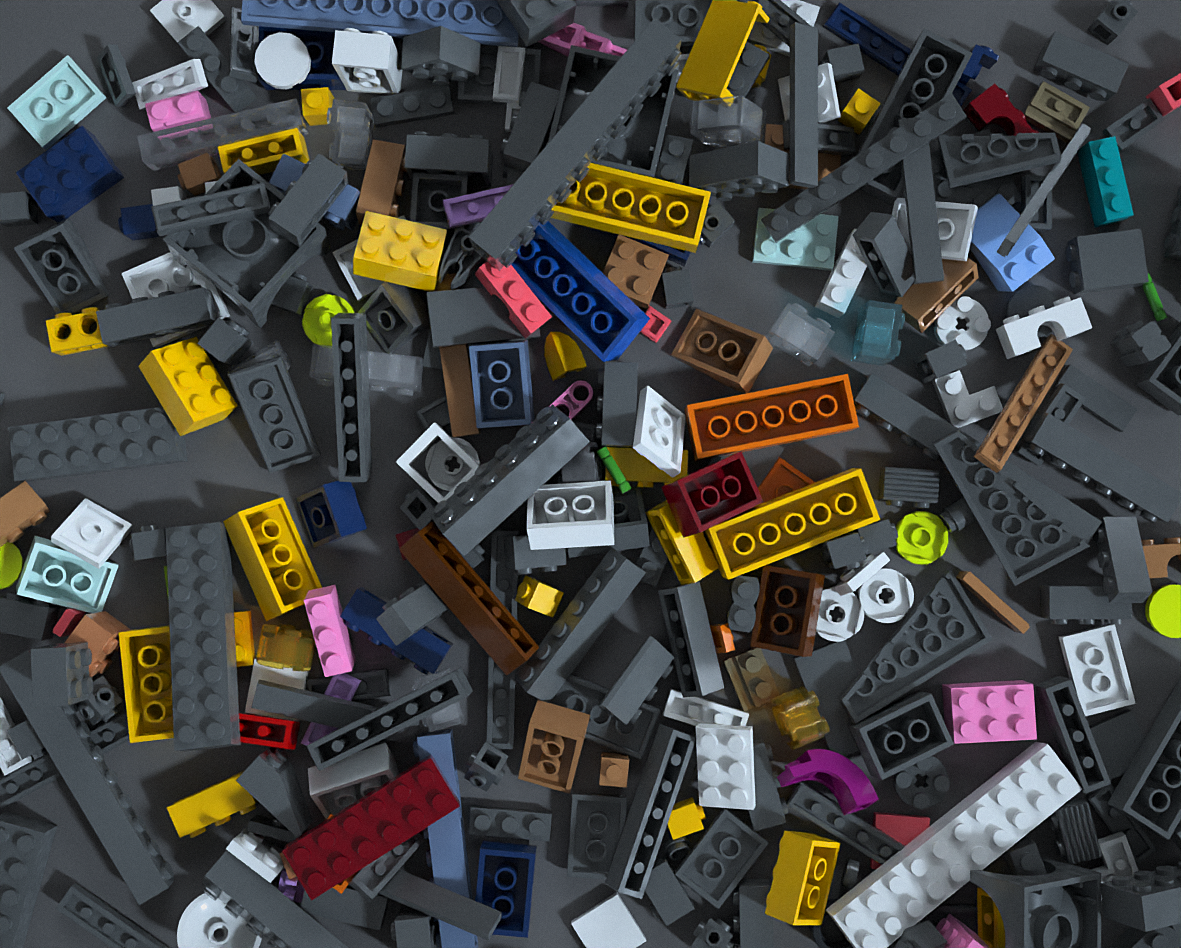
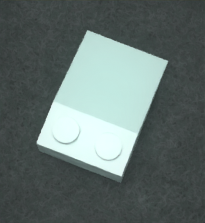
(63, 578)

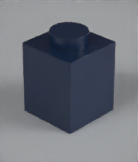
(138, 222)

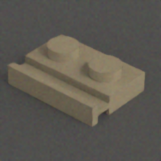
(1055, 112)
(751, 678)

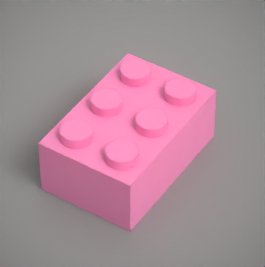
(989, 711)

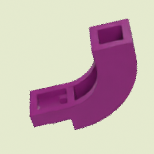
(837, 773)

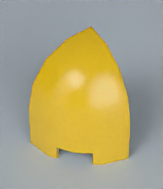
(562, 355)

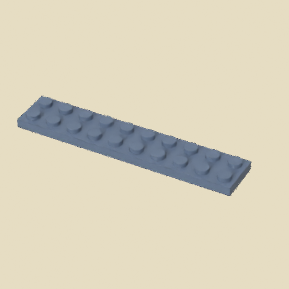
(475, 19)

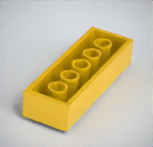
(636, 207)
(792, 523)

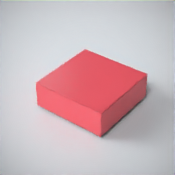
(656, 325)
(68, 622)

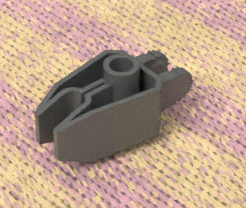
(461, 257)

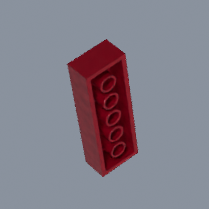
(370, 827)

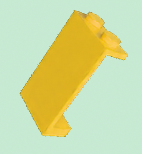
(718, 48)

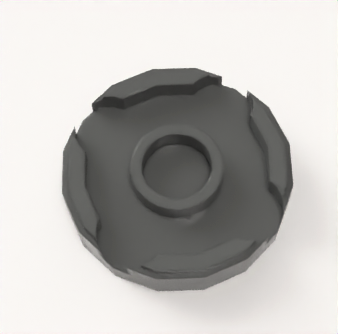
(1028, 299)

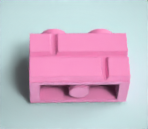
(177, 111)

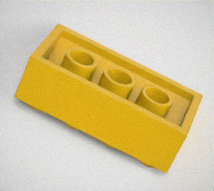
(272, 557)

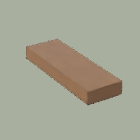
(992, 601)

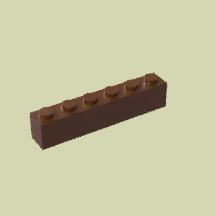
(469, 598)

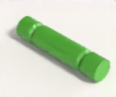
(1154, 300)
(613, 469)

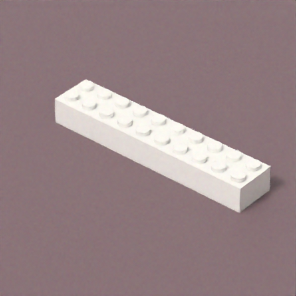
(957, 843)

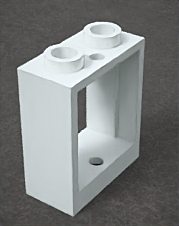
(420, 446)

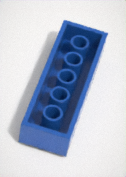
(579, 293)

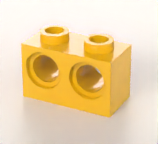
(79, 337)

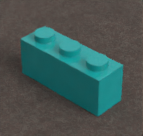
(1105, 182)

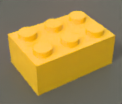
(399, 251)
(187, 385)
(802, 878)

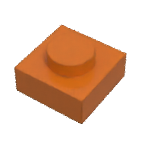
(722, 638)

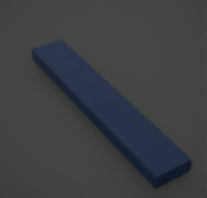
(876, 43)

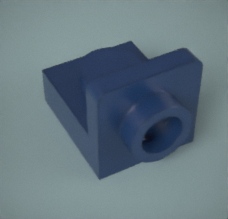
(981, 57)

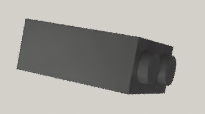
(1107, 261)

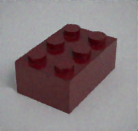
(712, 494)

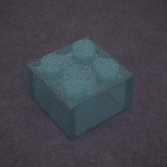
(877, 333)

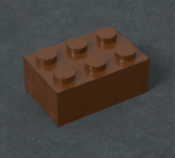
(787, 611)

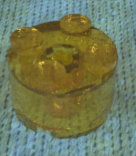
(286, 647)
(798, 717)

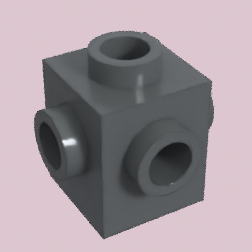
(102, 702)
(485, 767)
(715, 928)

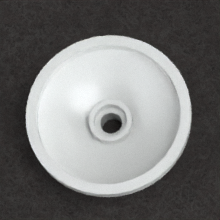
(206, 916)

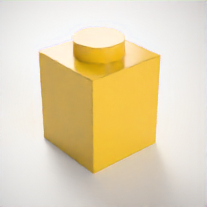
(316, 104)
(859, 111)
(538, 596)
(685, 818)

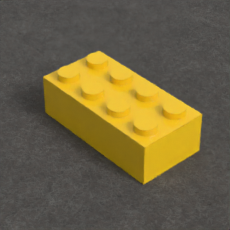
(147, 683)

